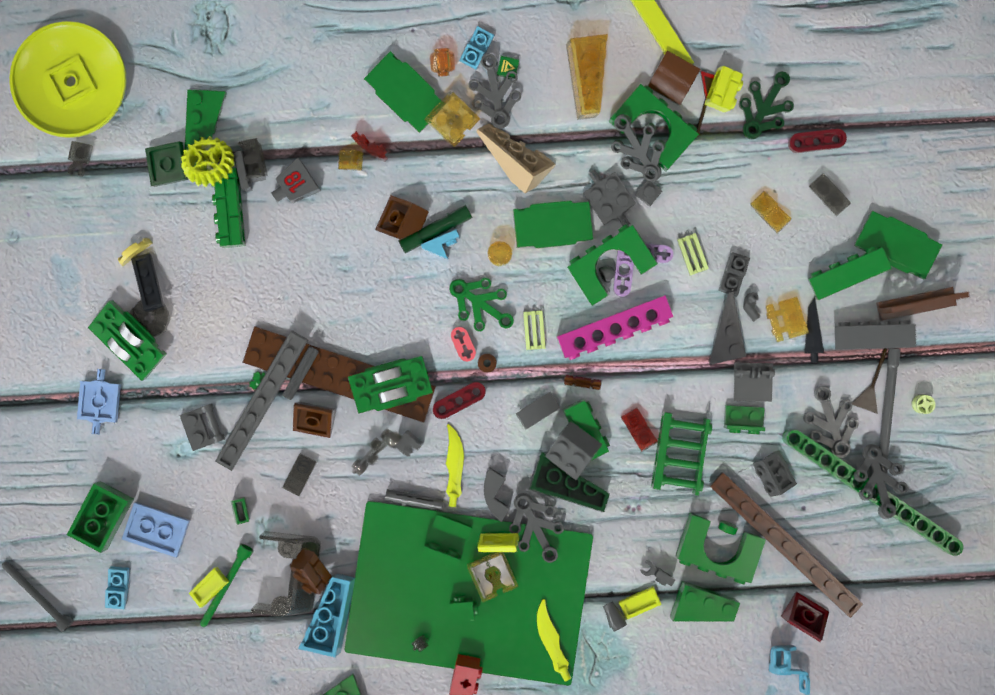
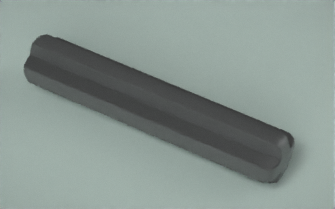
(300, 373)

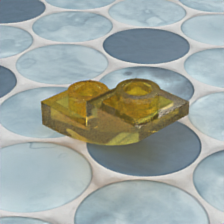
(770, 212)

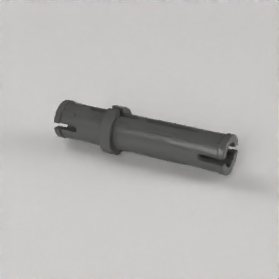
(412, 499)

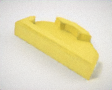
(133, 250)

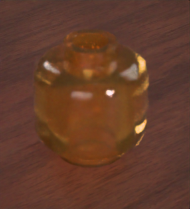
(442, 61)

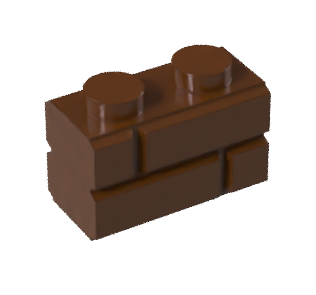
(310, 572)

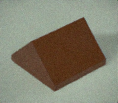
(313, 419)

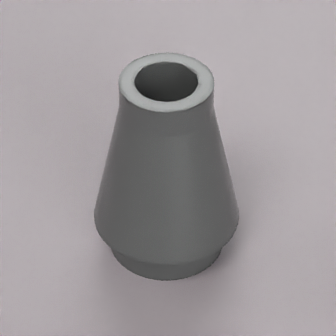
(615, 618)

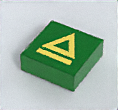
(506, 65)

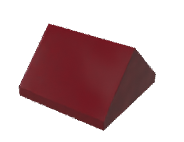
(806, 616)

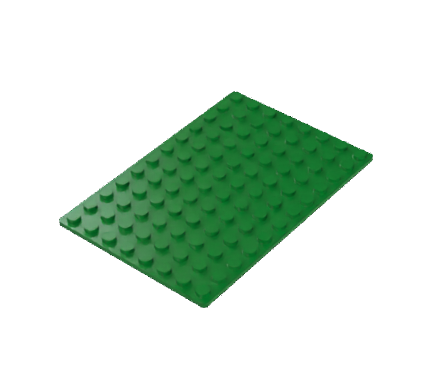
(409, 594)

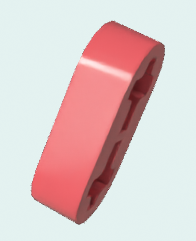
(458, 345)

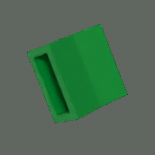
(235, 510)

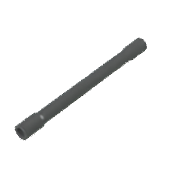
(893, 364)

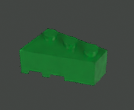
(581, 415)
(703, 605)

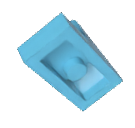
(436, 245)

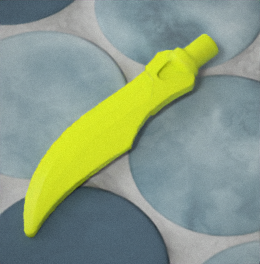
(454, 463)
(551, 641)

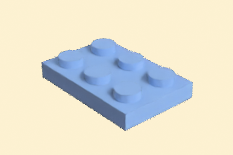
(155, 529)

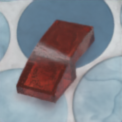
(374, 150)
(639, 429)

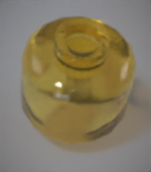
(499, 253)

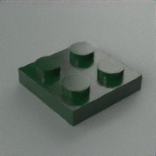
(165, 164)

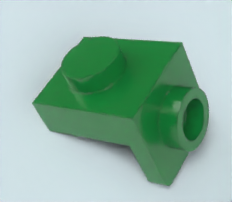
(460, 603)

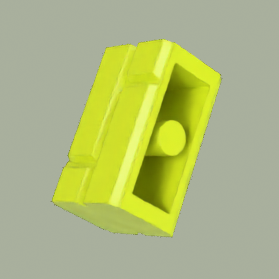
(724, 89)

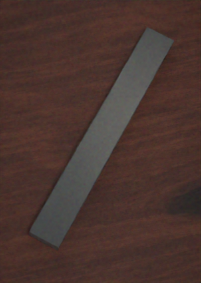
(261, 400)

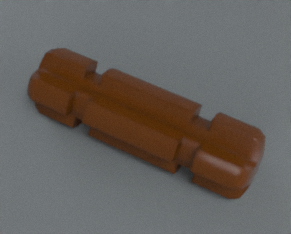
(582, 382)

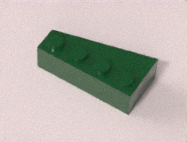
(555, 482)

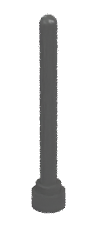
(61, 620)

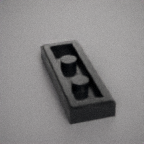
(147, 282)

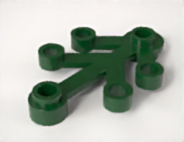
(764, 109)

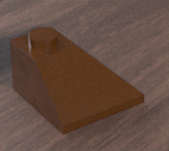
(401, 218)

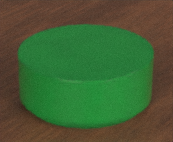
(727, 527)

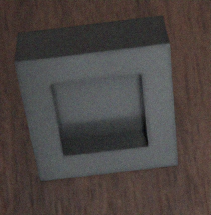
(648, 193)

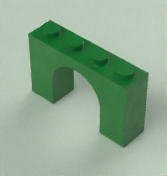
(680, 133)
(584, 268)
(740, 566)

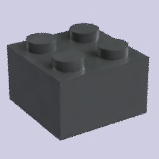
(573, 450)

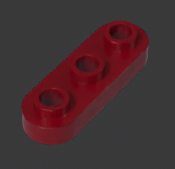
(825, 140)
(450, 400)

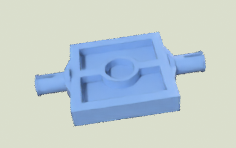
(98, 401)

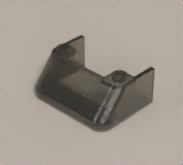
(298, 599)

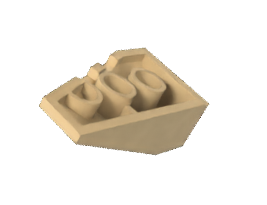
(519, 163)

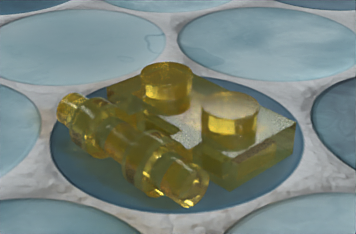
(791, 316)

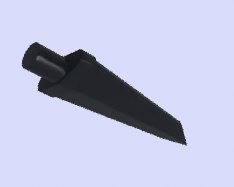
(813, 339)

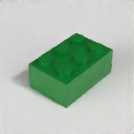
(100, 516)

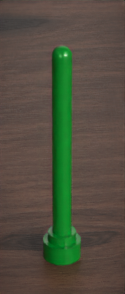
(243, 553)

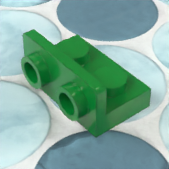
(744, 418)

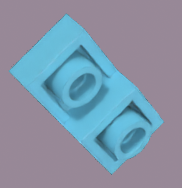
(477, 48)
(117, 587)

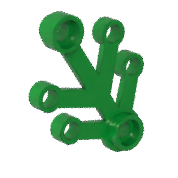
(478, 302)

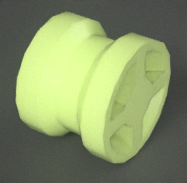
(928, 404)

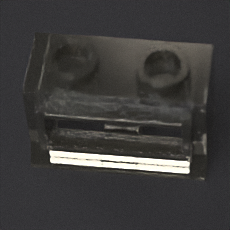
(254, 160)

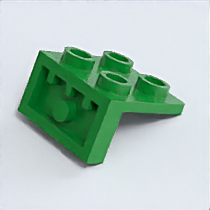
(447, 540)

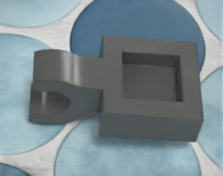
(662, 577)

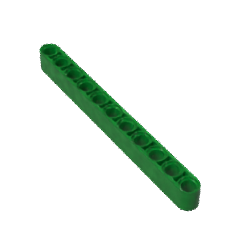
(847, 477)

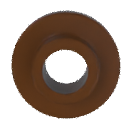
(493, 363)

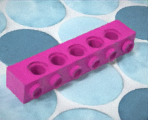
(659, 306)

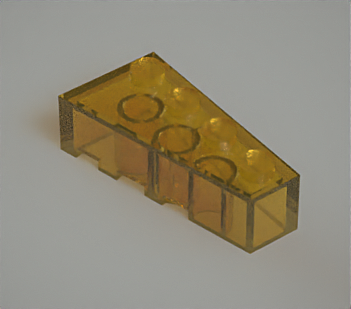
(586, 68)

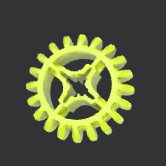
(210, 152)

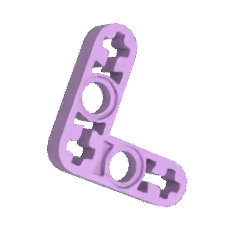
(625, 259)

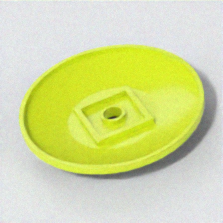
(42, 72)

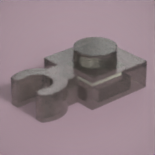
(79, 154)

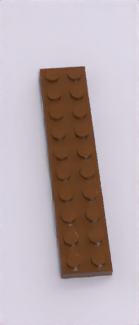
(327, 372)

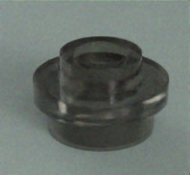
(420, 643)

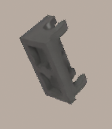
(407, 442)

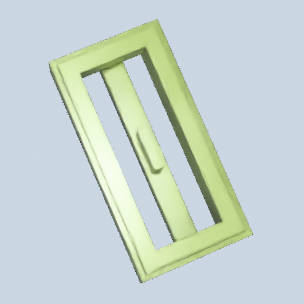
(701, 256)
(533, 313)

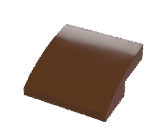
(673, 78)

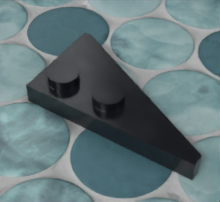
(728, 341)

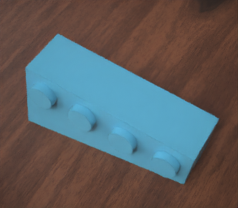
(330, 619)

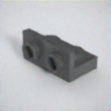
(774, 474)

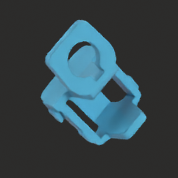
(776, 668)

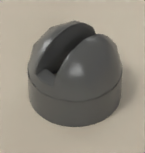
(607, 273)

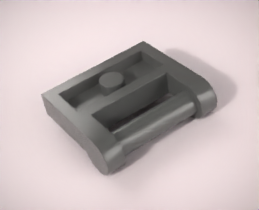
(196, 429)

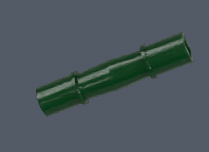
(435, 229)

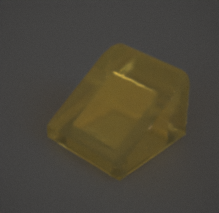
(350, 160)

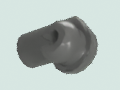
(749, 306)

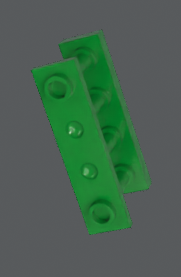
(663, 460)

